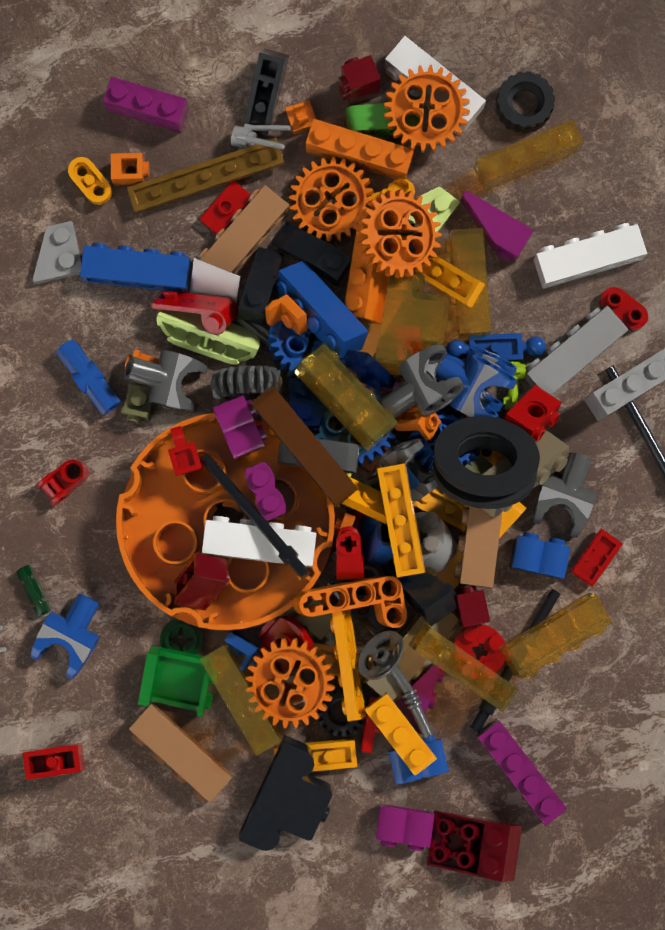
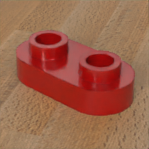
(624, 308)

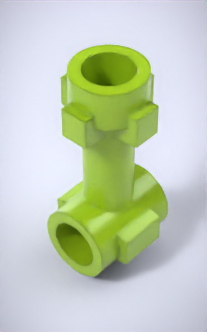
(512, 397)

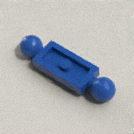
(504, 345)

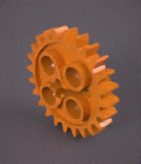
(403, 107)
(315, 183)
(398, 209)
(313, 692)

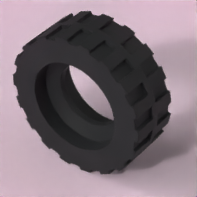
(534, 84)

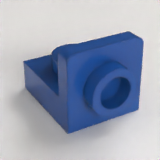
(240, 645)

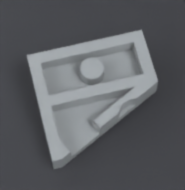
(58, 254)

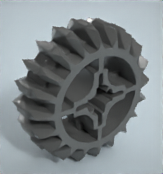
(244, 380)

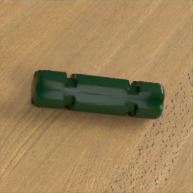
(33, 590)

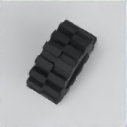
(332, 726)

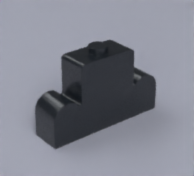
(287, 799)

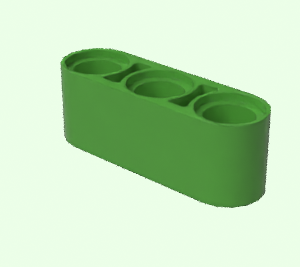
(371, 121)

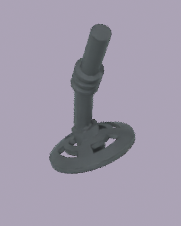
(389, 662)

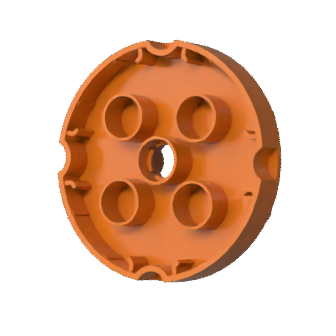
(166, 515)

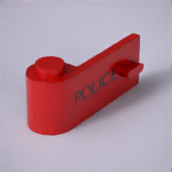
(215, 311)

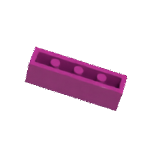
(521, 772)

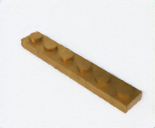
(204, 176)

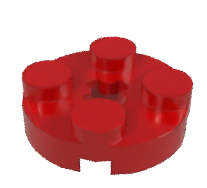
(282, 628)
(485, 635)

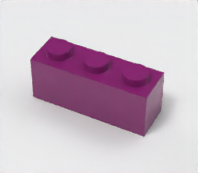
(146, 104)

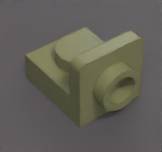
(136, 404)

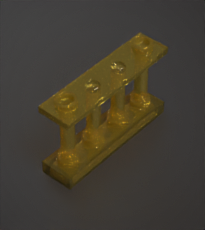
(240, 700)

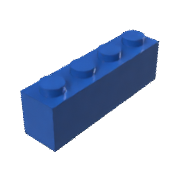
(135, 268)
(325, 312)

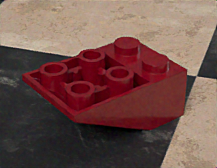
(474, 846)

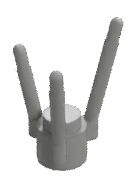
(245, 137)

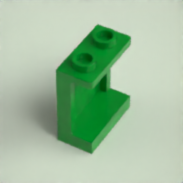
(175, 680)

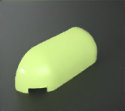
(187, 331)

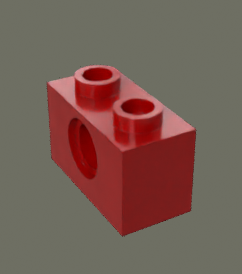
(535, 412)
(53, 761)

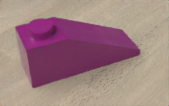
(500, 230)

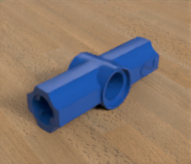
(88, 377)

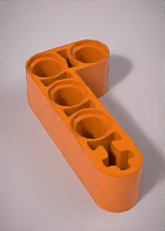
(348, 599)

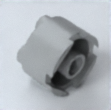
(436, 542)

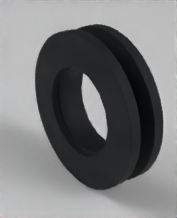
(479, 489)

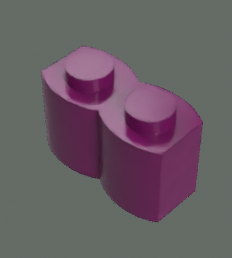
(239, 427)
(263, 486)
(404, 826)

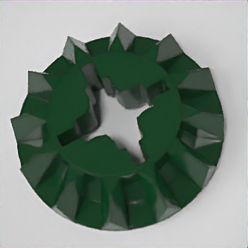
(172, 630)

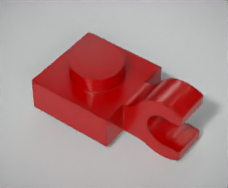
(184, 455)

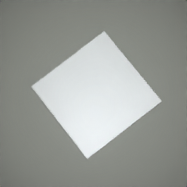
(213, 281)

